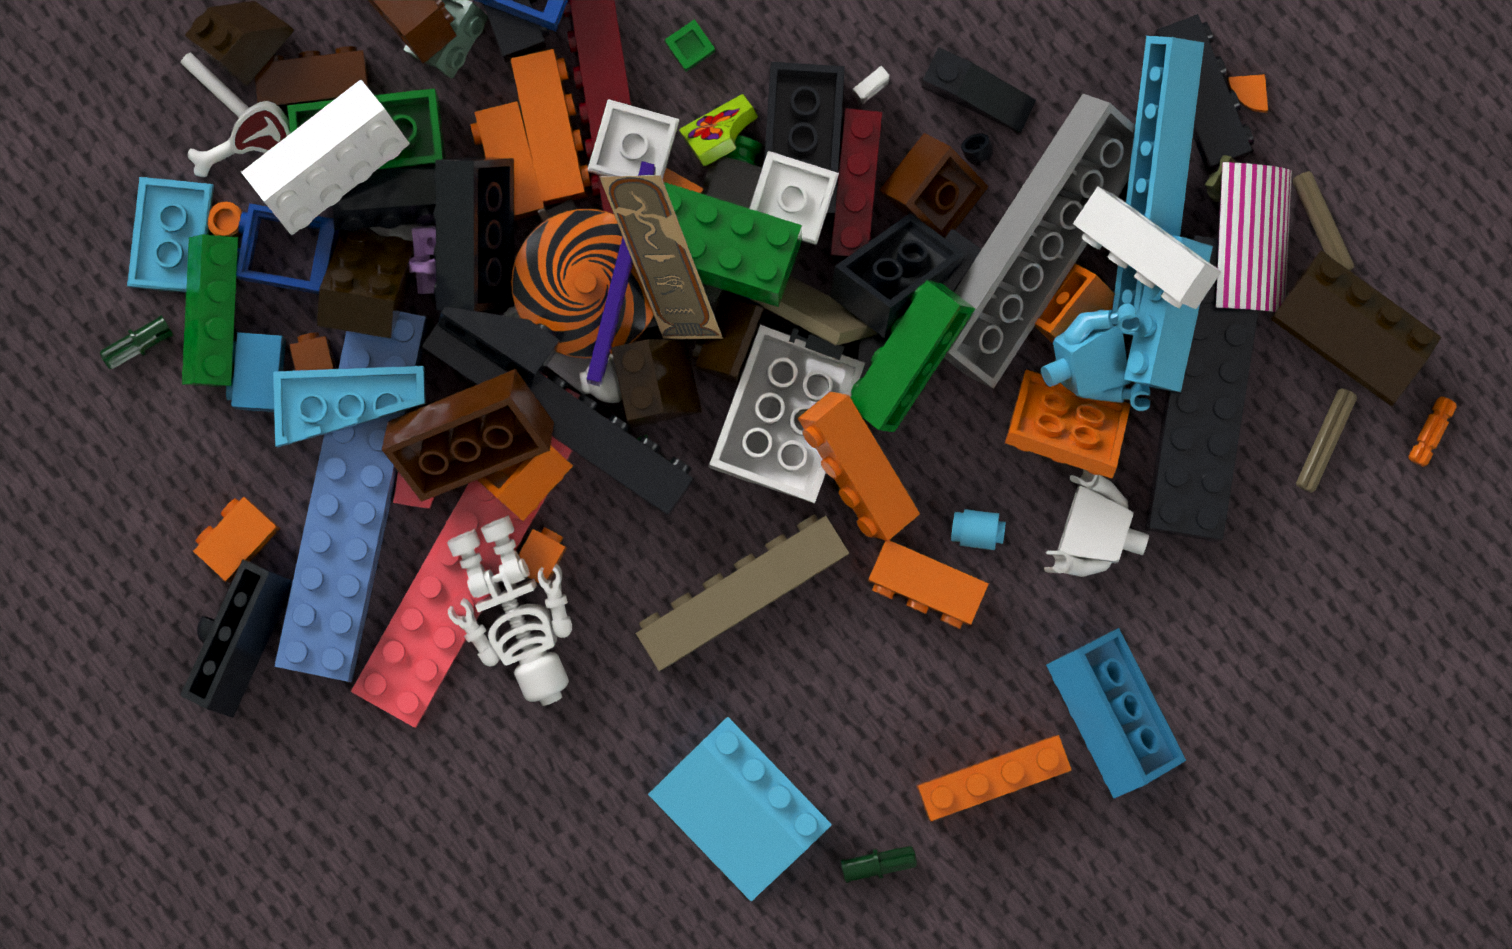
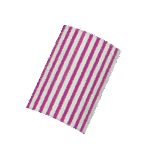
(1253, 236)

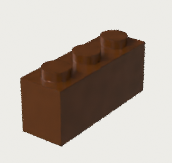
(311, 76)

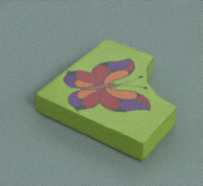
(716, 131)

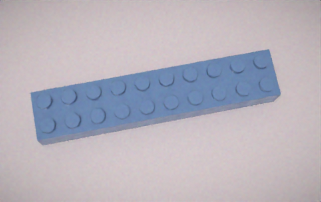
(345, 523)

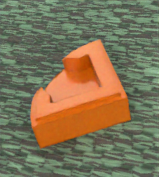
(1250, 91)

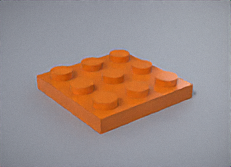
(1067, 427)

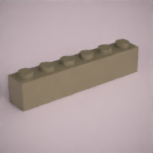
(741, 593)

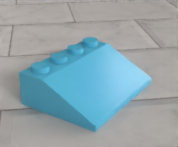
(739, 809)

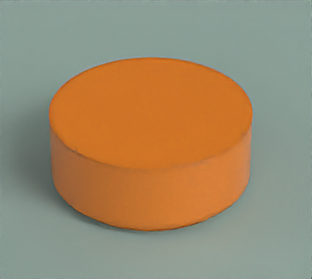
(224, 219)

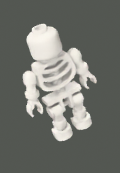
(539, 671)

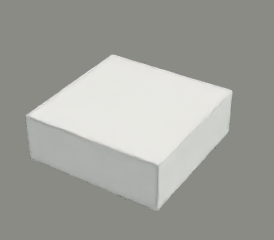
(871, 85)

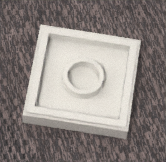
(630, 137)
(795, 193)

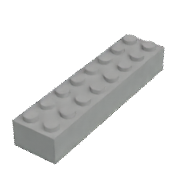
(1037, 238)

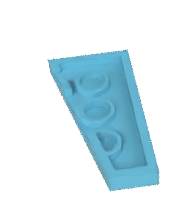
(333, 399)

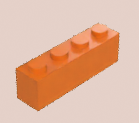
(549, 127)
(858, 466)
(993, 778)

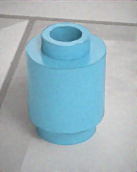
(978, 529)

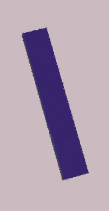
(613, 305)

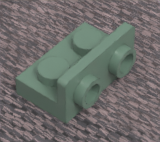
(467, 25)

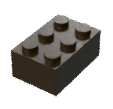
(365, 283)

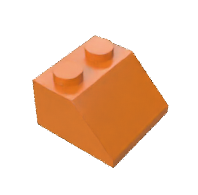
(527, 482)

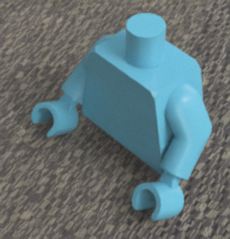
(1094, 358)

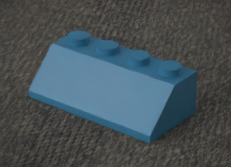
(1116, 713)

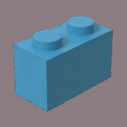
(255, 361)

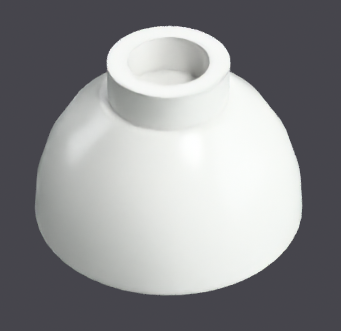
(610, 388)

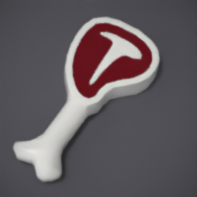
(256, 129)

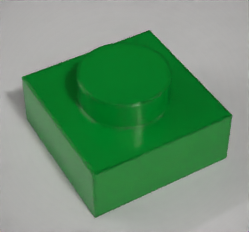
(689, 45)

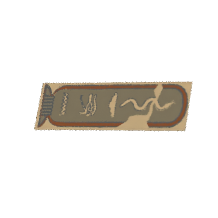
(661, 256)

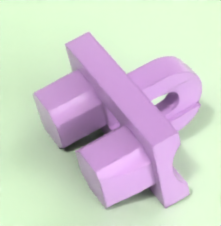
(423, 243)

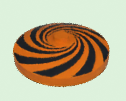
(566, 278)

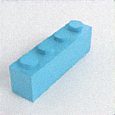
(1164, 336)

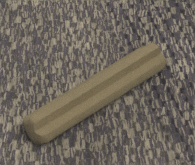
(1321, 219)
(1326, 440)

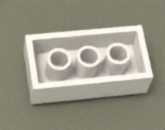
(326, 157)

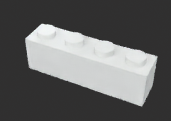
(1146, 248)

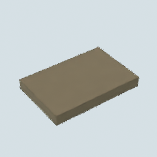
(818, 314)

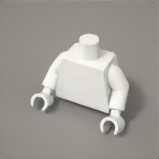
(1096, 529)

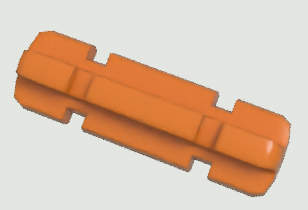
(1432, 431)

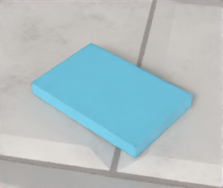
(163, 222)

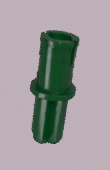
(136, 342)
(879, 863)

